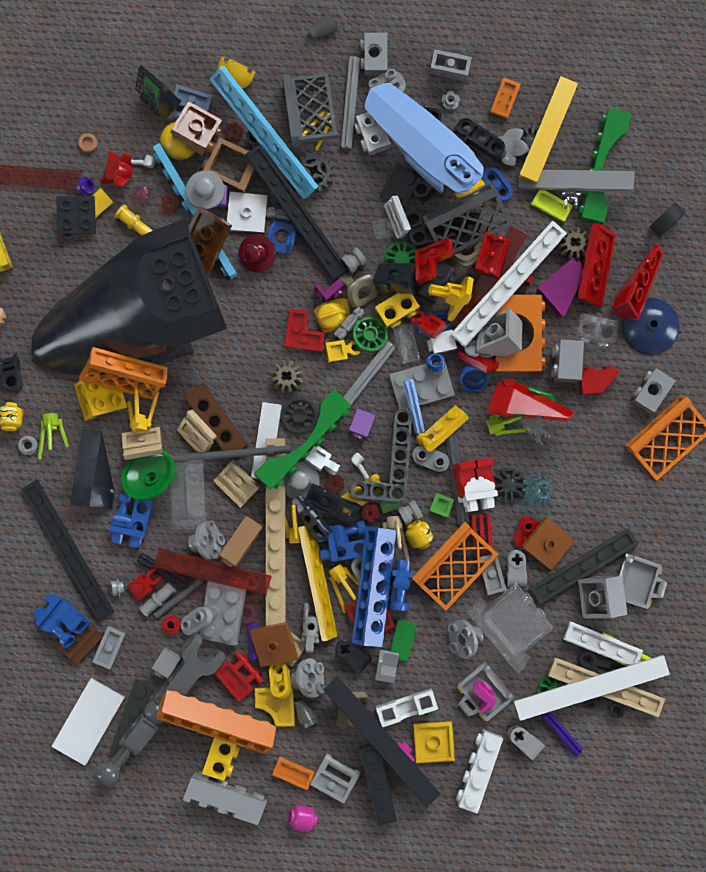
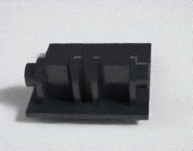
(76, 215)

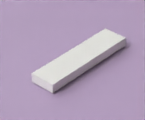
(267, 429)
(602, 644)

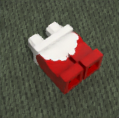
(475, 482)

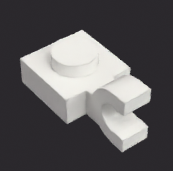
(320, 459)

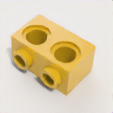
(394, 304)
(216, 755)

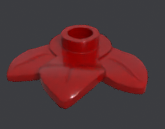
(522, 533)

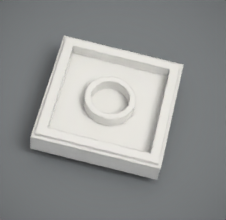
(247, 212)

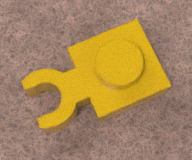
(338, 350)

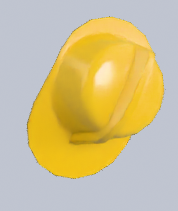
(332, 314)

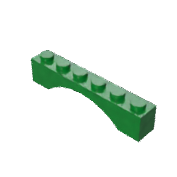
(614, 128)
(330, 410)

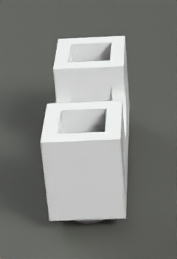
(406, 706)

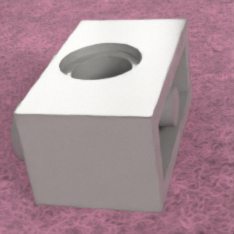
(378, 43)
(450, 65)
(662, 384)

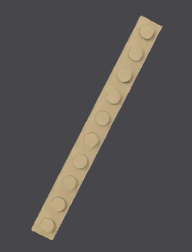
(276, 547)

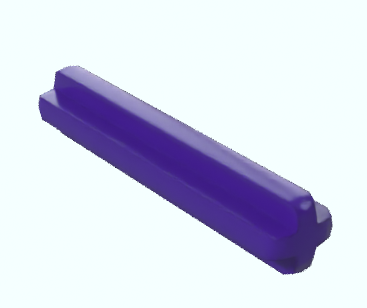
(562, 733)

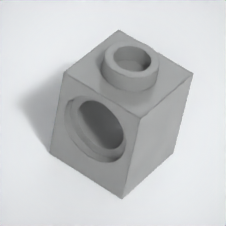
(166, 663)

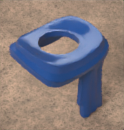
(282, 225)

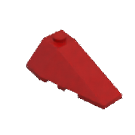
(635, 291)
(515, 398)

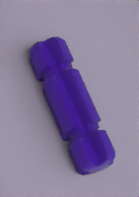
(252, 654)

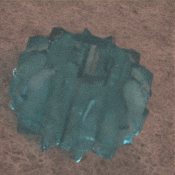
(539, 490)

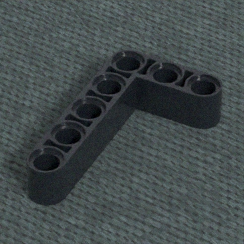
(468, 138)

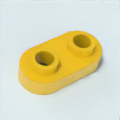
(278, 681)

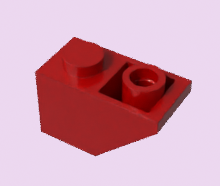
(596, 381)

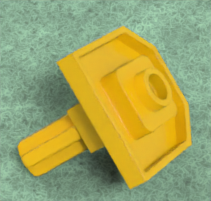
(454, 294)

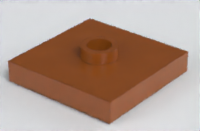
(548, 543)
(274, 644)

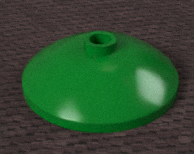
(148, 476)

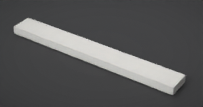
(508, 284)
(591, 687)

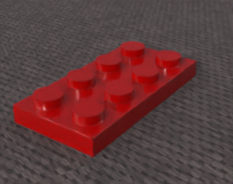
(596, 265)

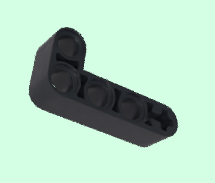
(423, 230)

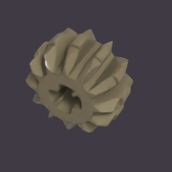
(577, 251)
(286, 369)

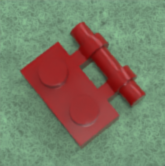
(234, 680)

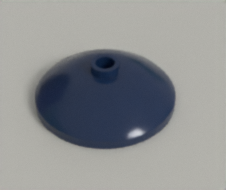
(649, 339)

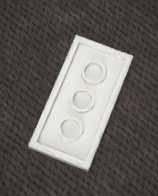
(88, 721)

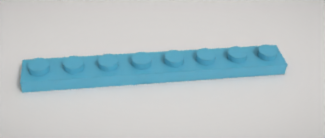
(263, 132)
(180, 189)

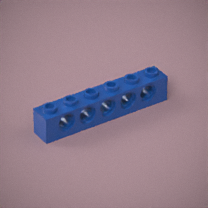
(374, 586)

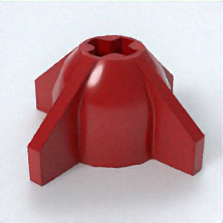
(118, 169)

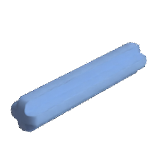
(414, 406)

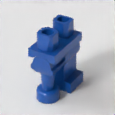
(133, 525)
(339, 542)
(400, 585)
(57, 614)

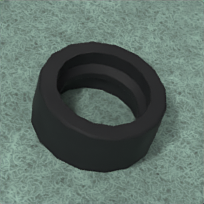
(667, 219)

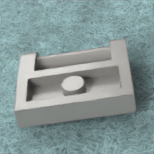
(332, 784)

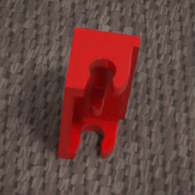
(492, 255)

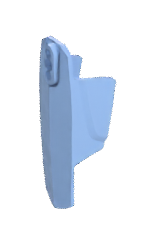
(424, 140)

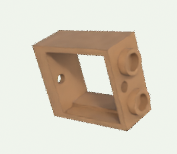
(248, 175)
(241, 541)

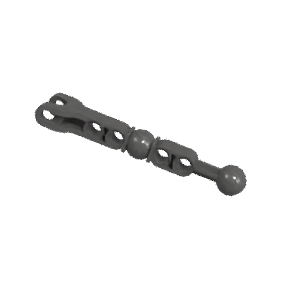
(146, 724)

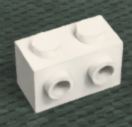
(374, 136)

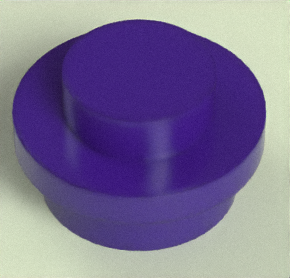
(85, 186)

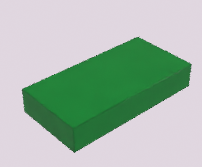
(403, 639)

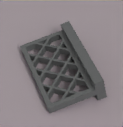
(294, 113)
(464, 205)

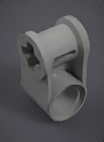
(516, 572)
(527, 743)

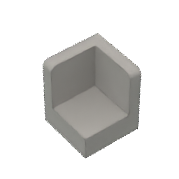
(387, 666)

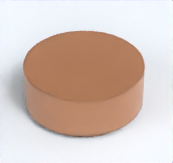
(88, 143)

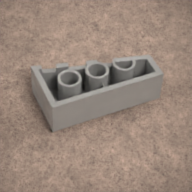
(225, 798)

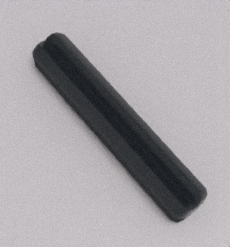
(176, 578)

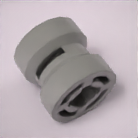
(354, 259)
(410, 512)

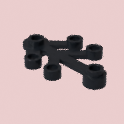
(594, 661)

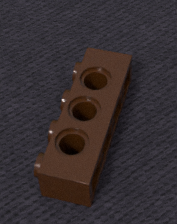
(202, 394)

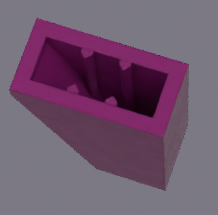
(562, 286)

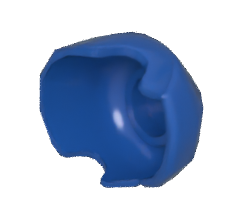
(472, 373)

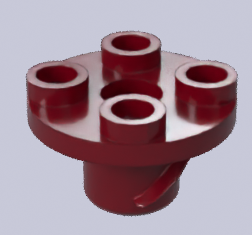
(257, 253)

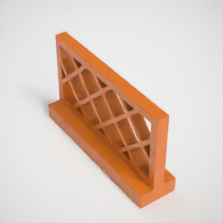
(120, 366)
(657, 426)
(441, 556)

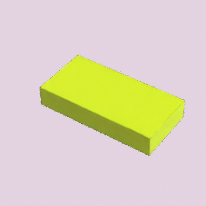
(551, 205)

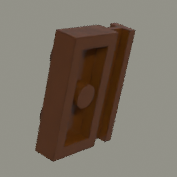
(83, 643)

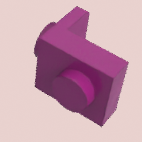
(334, 290)

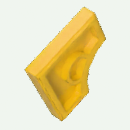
(280, 709)

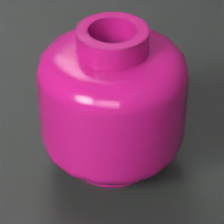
(302, 818)

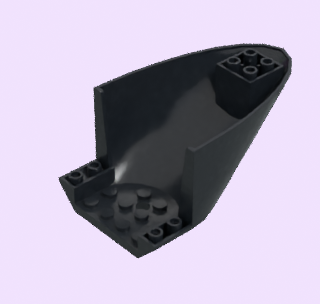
(129, 311)

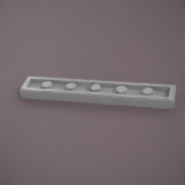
(581, 181)

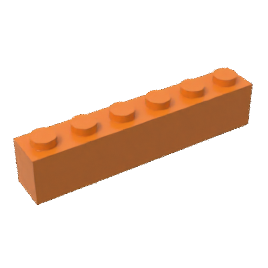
(216, 722)

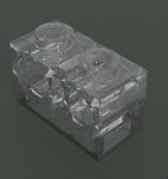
(596, 324)

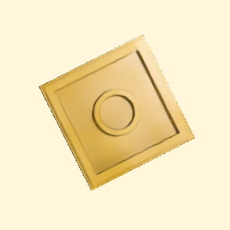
(433, 742)

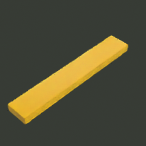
(548, 130)
(318, 584)

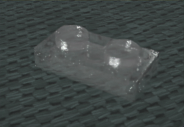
(406, 343)

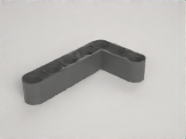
(394, 465)

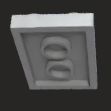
(429, 385)
(227, 612)

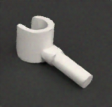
(148, 162)
(357, 459)

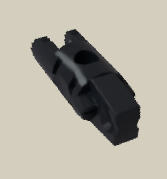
(311, 517)

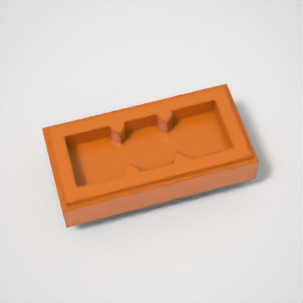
(505, 98)
(293, 773)

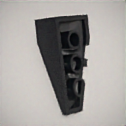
(92, 475)

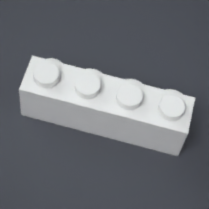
(479, 773)

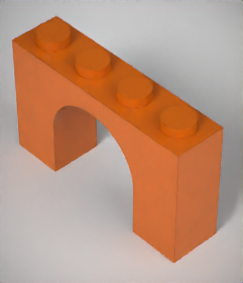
(530, 359)

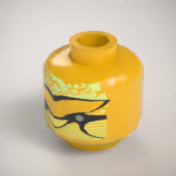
(10, 417)
(419, 534)

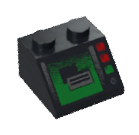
(155, 93)

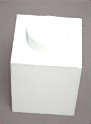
(442, 343)

